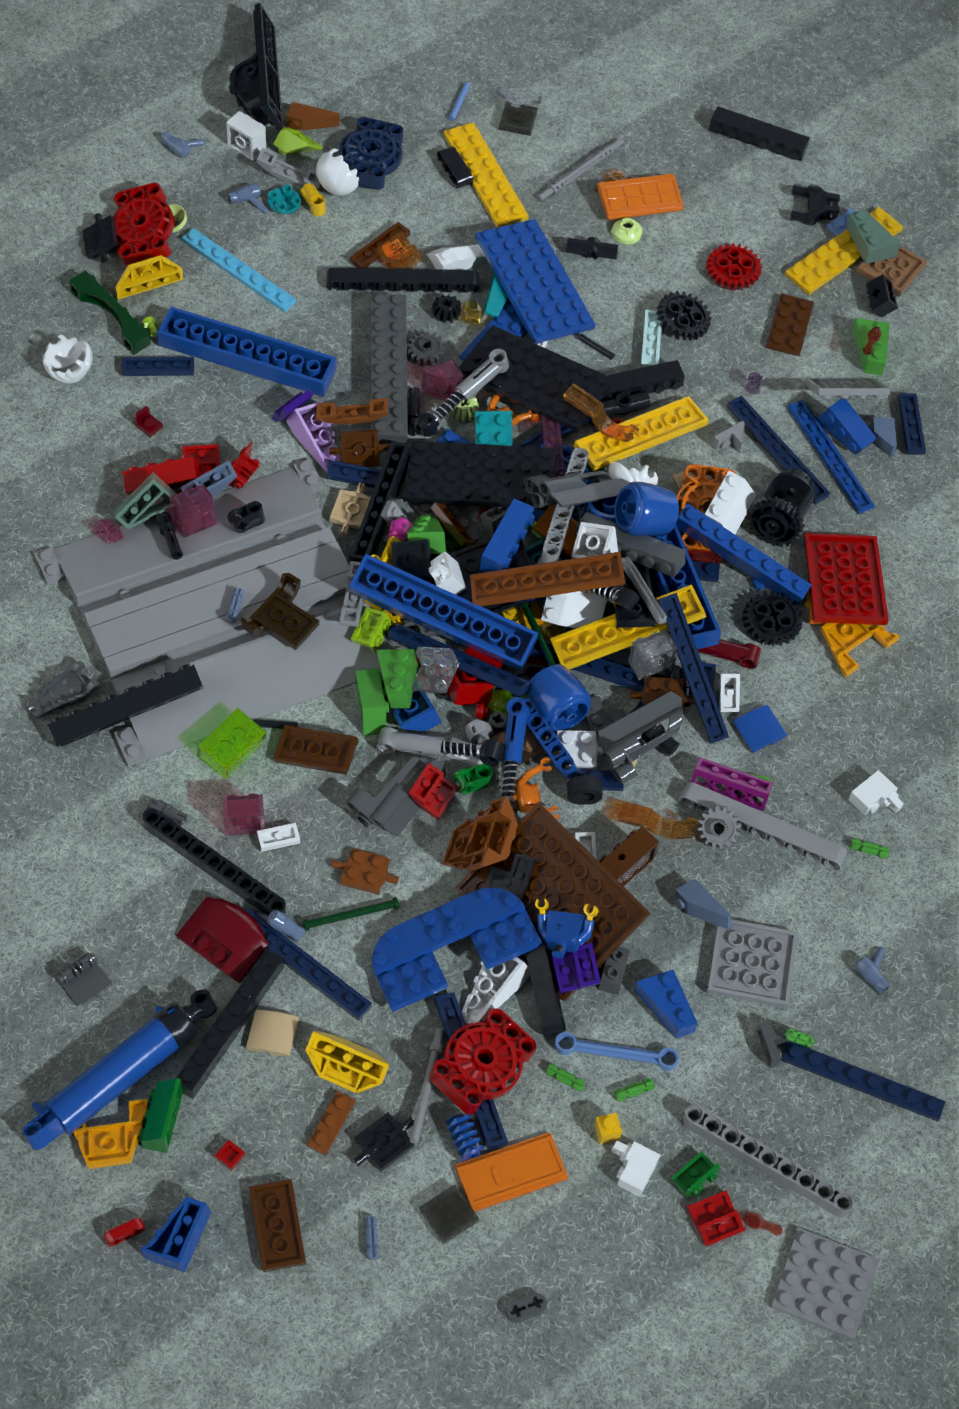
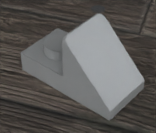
(731, 435)

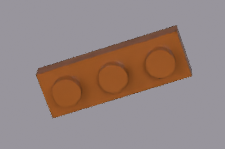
(331, 1123)

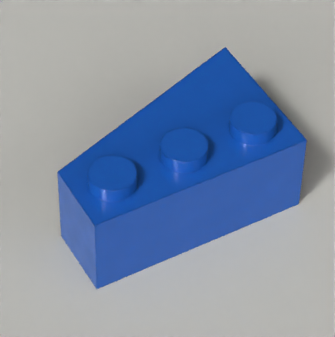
(847, 426)
(668, 1002)
(179, 1236)

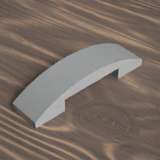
(284, 171)
(353, 604)

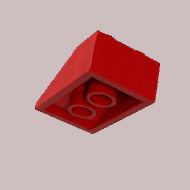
(469, 689)

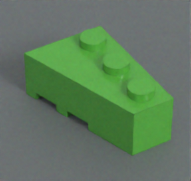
(876, 360)
(428, 528)
(398, 673)
(372, 701)

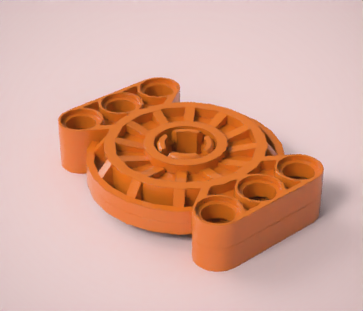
(699, 493)

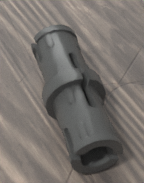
(168, 811)

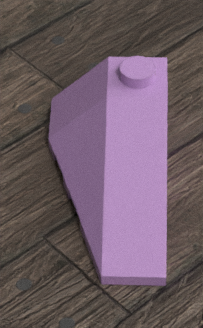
(313, 434)

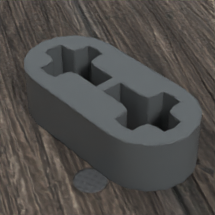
(524, 1303)

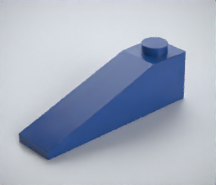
(420, 715)

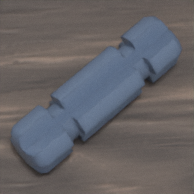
(235, 604)
(371, 1238)

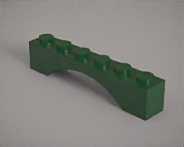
(89, 290)

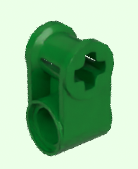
(471, 778)

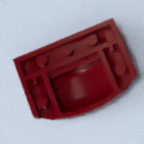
(225, 936)

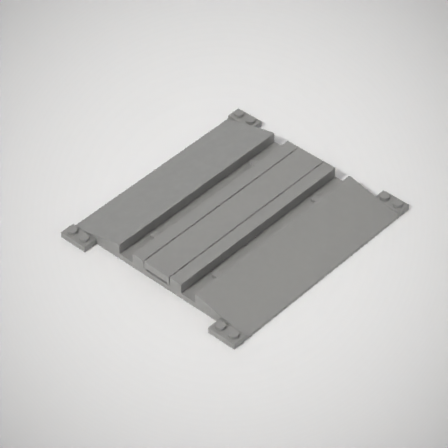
(169, 613)

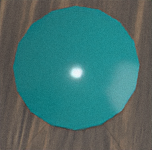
(284, 200)

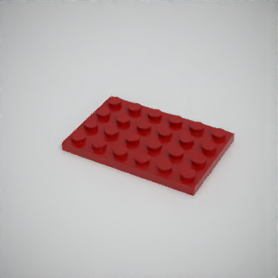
(845, 579)

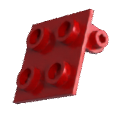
(244, 467)

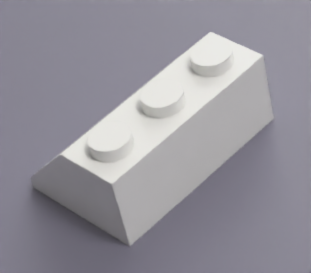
(731, 502)

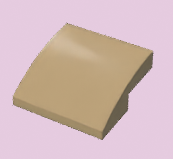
(272, 1033)

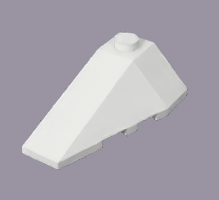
(457, 257)
(494, 988)

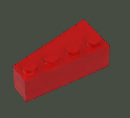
(171, 471)

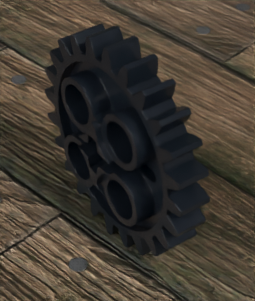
(683, 315)
(787, 615)

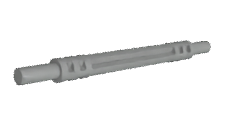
(580, 169)

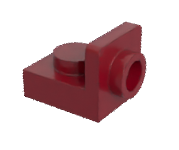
(146, 422)

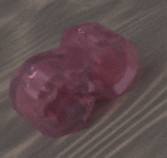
(107, 530)

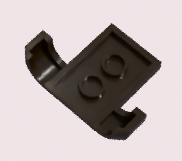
(281, 616)

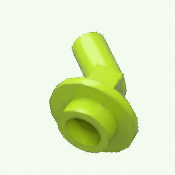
(151, 325)

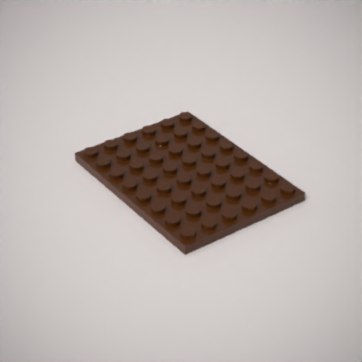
(568, 880)

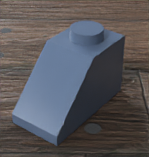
(885, 433)

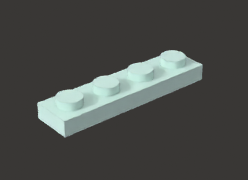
(651, 339)

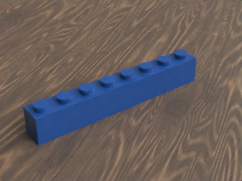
(742, 554)

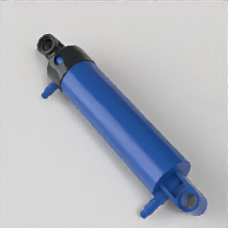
(118, 1070)

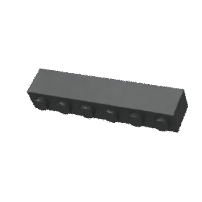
(643, 549)

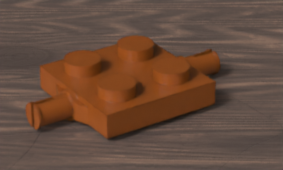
(365, 871)

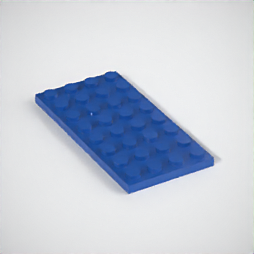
(535, 281)

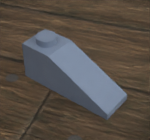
(214, 480)
(701, 904)

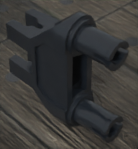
(820, 204)

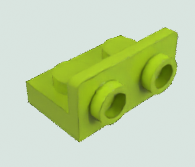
(371, 629)

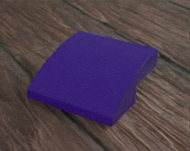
(294, 403)
(576, 969)

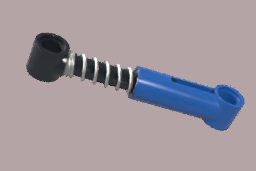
(513, 746)

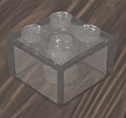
(652, 654)

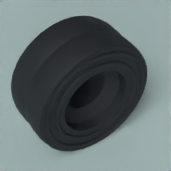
(584, 790)

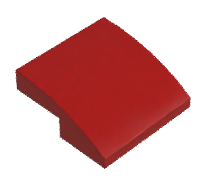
(205, 454)
(432, 791)
(715, 1218)

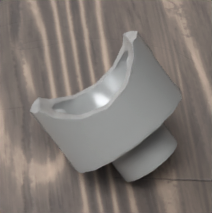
(483, 733)

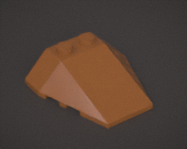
(483, 839)

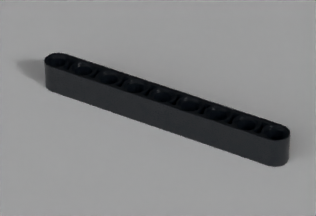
(403, 279)
(211, 856)

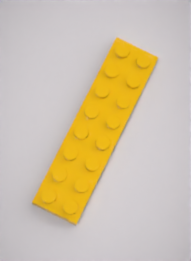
(487, 175)
(834, 256)
(655, 428)
(603, 637)

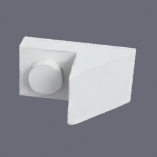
(729, 692)

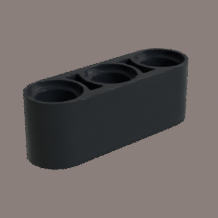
(455, 166)

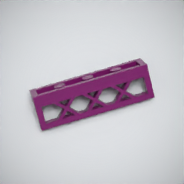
(733, 780)

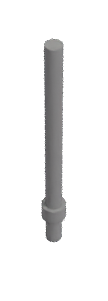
(435, 1050)

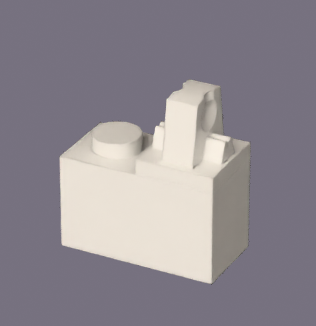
(447, 574)
(875, 793)
(638, 1164)

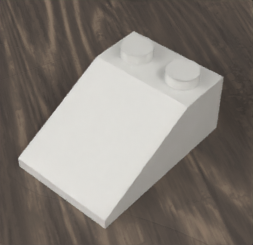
(573, 609)

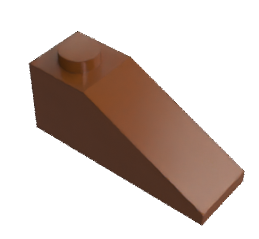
(308, 117)

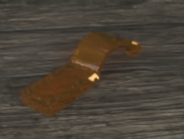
(595, 410)
(646, 817)

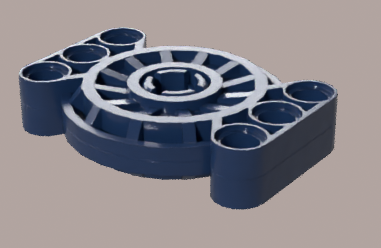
(373, 151)

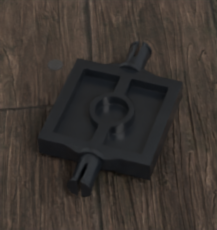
(100, 237)
(384, 1141)

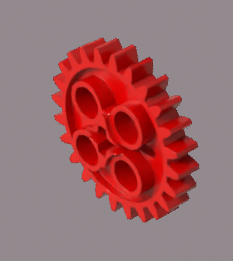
(733, 266)

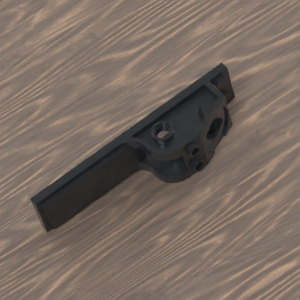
(260, 90)

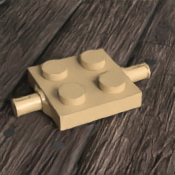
(350, 509)

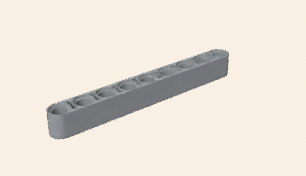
(562, 515)
(767, 826)
(772, 1170)

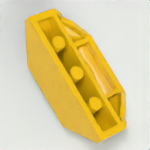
(147, 276)
(345, 1062)

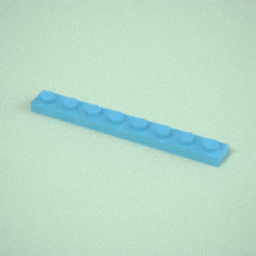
(238, 270)

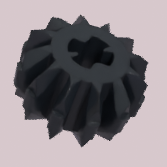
(446, 308)

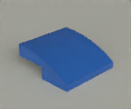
(760, 728)

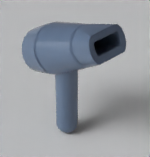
(178, 146)
(248, 193)
(283, 924)
(870, 972)

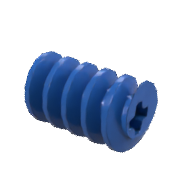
(464, 1137)

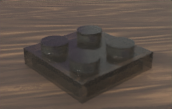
(518, 119)
(449, 1214)

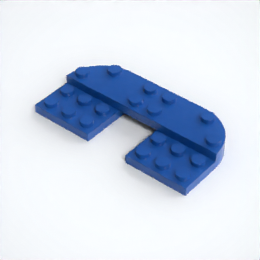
(405, 955)

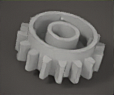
(719, 816)

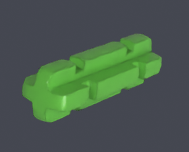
(869, 848)
(799, 1038)
(565, 1077)
(634, 1089)

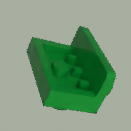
(695, 1174)

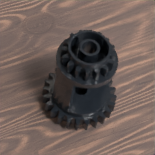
(775, 513)

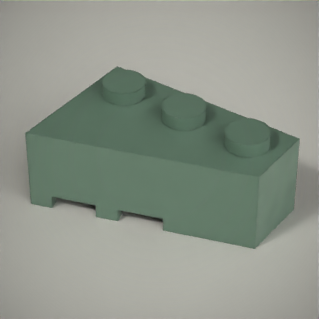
(871, 237)
(144, 502)

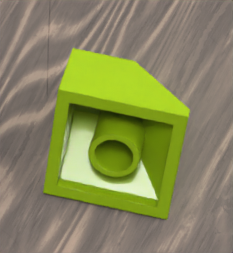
(294, 142)

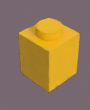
(608, 1128)

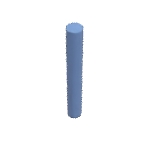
(459, 101)

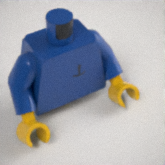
(565, 930)

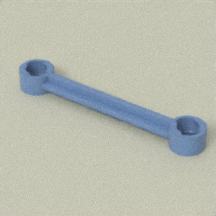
(616, 1051)

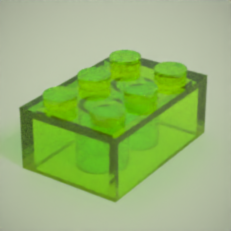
(231, 743)

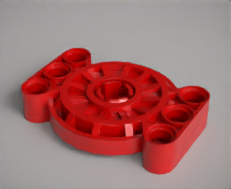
(137, 239)
(475, 1078)

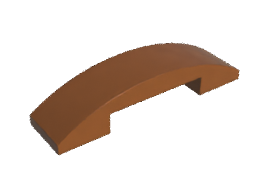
(352, 413)

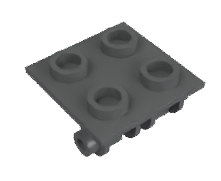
(83, 979)

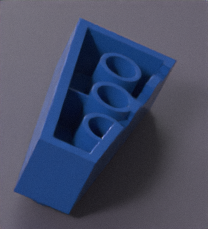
(507, 537)

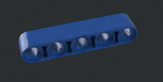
(551, 745)

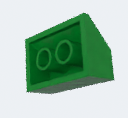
(162, 1115)

